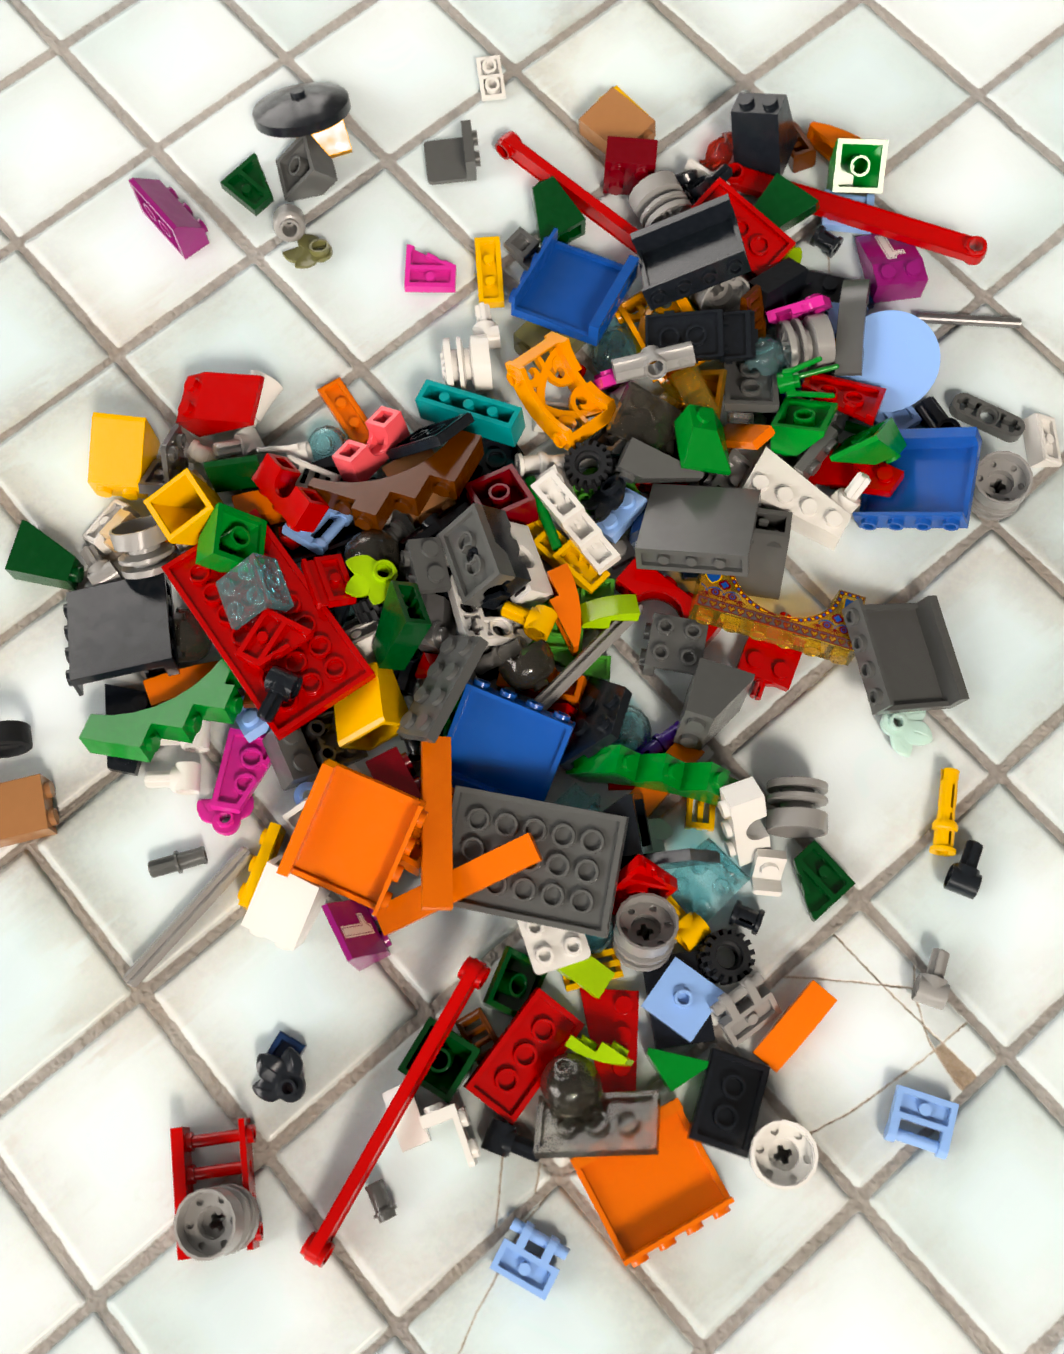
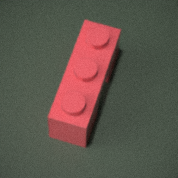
(360, 461)

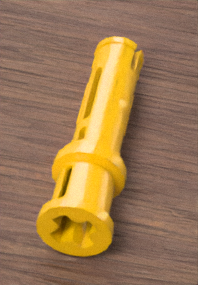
(944, 824)

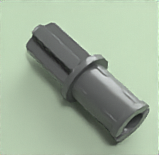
(177, 862)

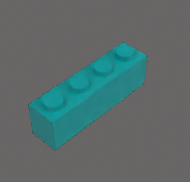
(492, 418)

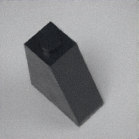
(780, 284)

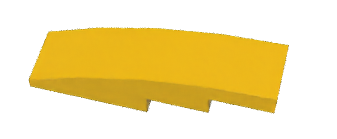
(582, 571)

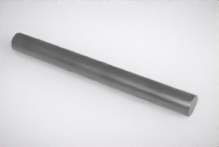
(970, 320)

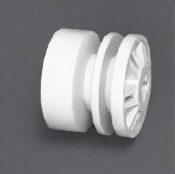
(467, 363)
(800, 1163)

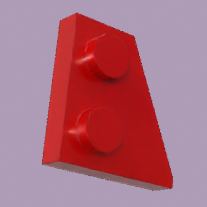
(272, 639)

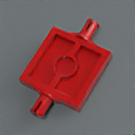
(769, 663)

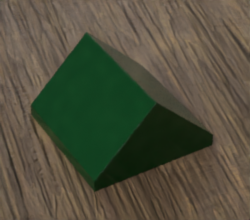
(233, 472)
(512, 983)
(449, 1066)

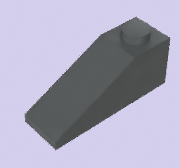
(648, 465)

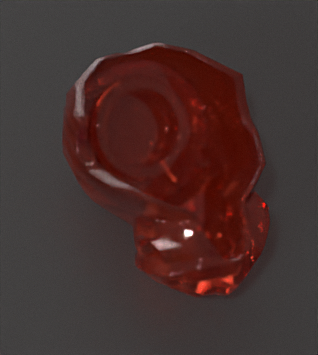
(718, 152)

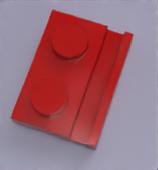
(327, 581)

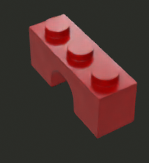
(298, 505)

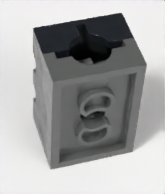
(484, 557)

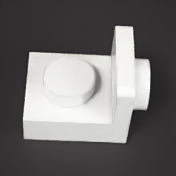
(767, 872)

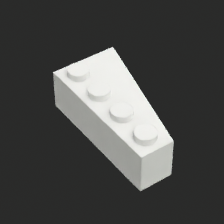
(788, 491)

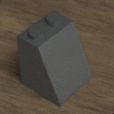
(711, 702)

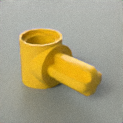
(537, 621)
(691, 927)

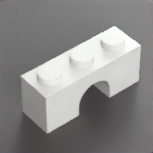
(539, 588)
(742, 807)

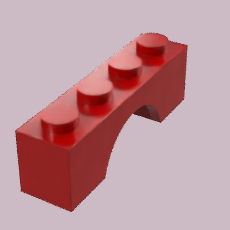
(655, 586)

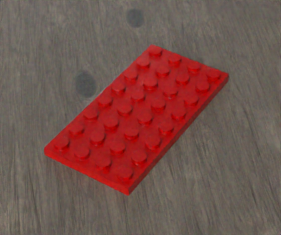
(326, 662)

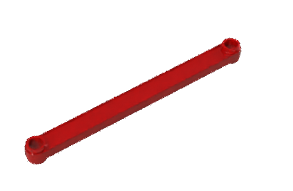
(511, 147)
(873, 219)
(318, 1245)

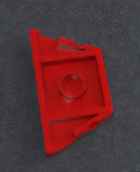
(643, 877)

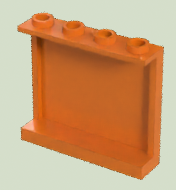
(353, 835)
(654, 1197)

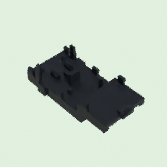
(712, 333)

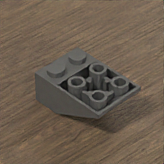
(767, 554)
(302, 752)

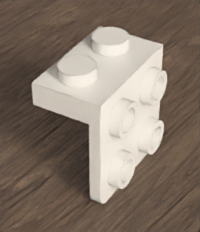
(552, 947)
(439, 1113)

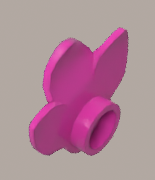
(216, 817)

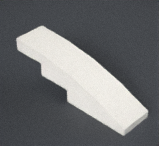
(575, 522)

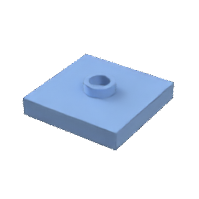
(682, 999)

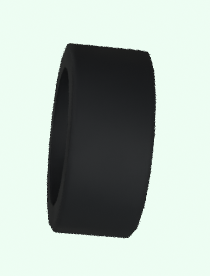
(14, 738)

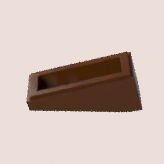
(803, 154)
(753, 301)
(469, 1019)

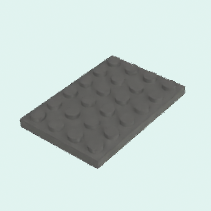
(579, 865)

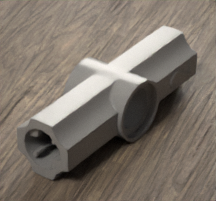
(667, 358)

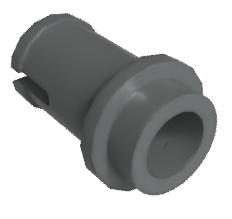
(381, 1201)

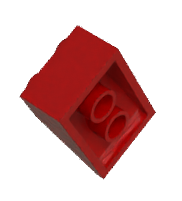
(219, 402)

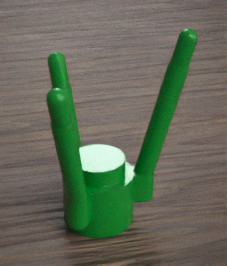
(790, 378)

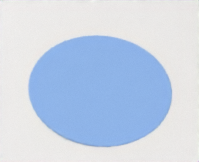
(899, 356)

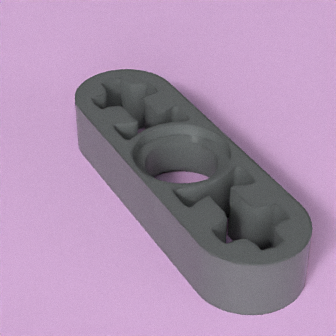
(984, 407)

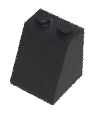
(762, 132)
(638, 834)

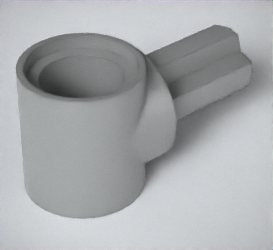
(99, 570)
(931, 987)

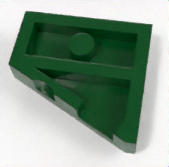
(249, 186)
(820, 879)

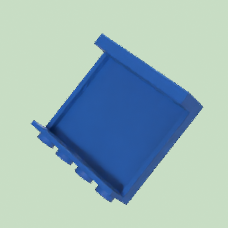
(572, 290)
(936, 484)
(506, 742)

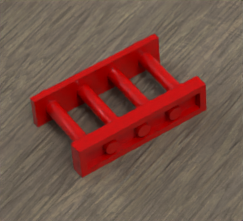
(187, 1174)

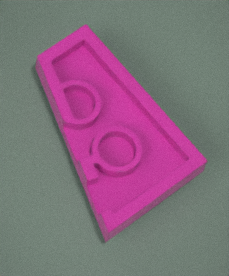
(239, 772)

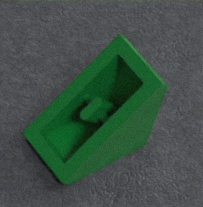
(674, 1068)

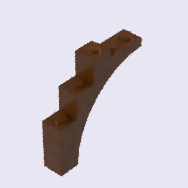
(408, 491)

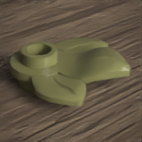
(310, 252)

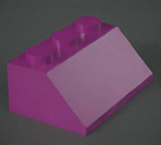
(170, 216)

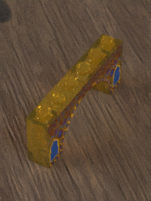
(724, 604)

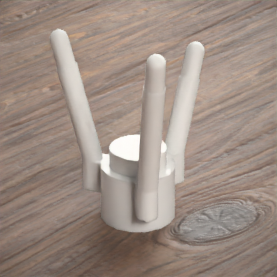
(300, 450)

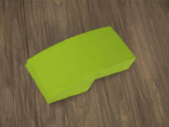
(603, 610)
(589, 975)
(606, 1053)

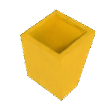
(120, 454)
(183, 507)
(371, 712)

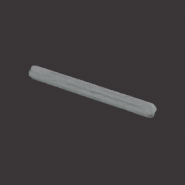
(582, 662)
(188, 917)

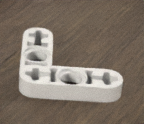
(481, 624)

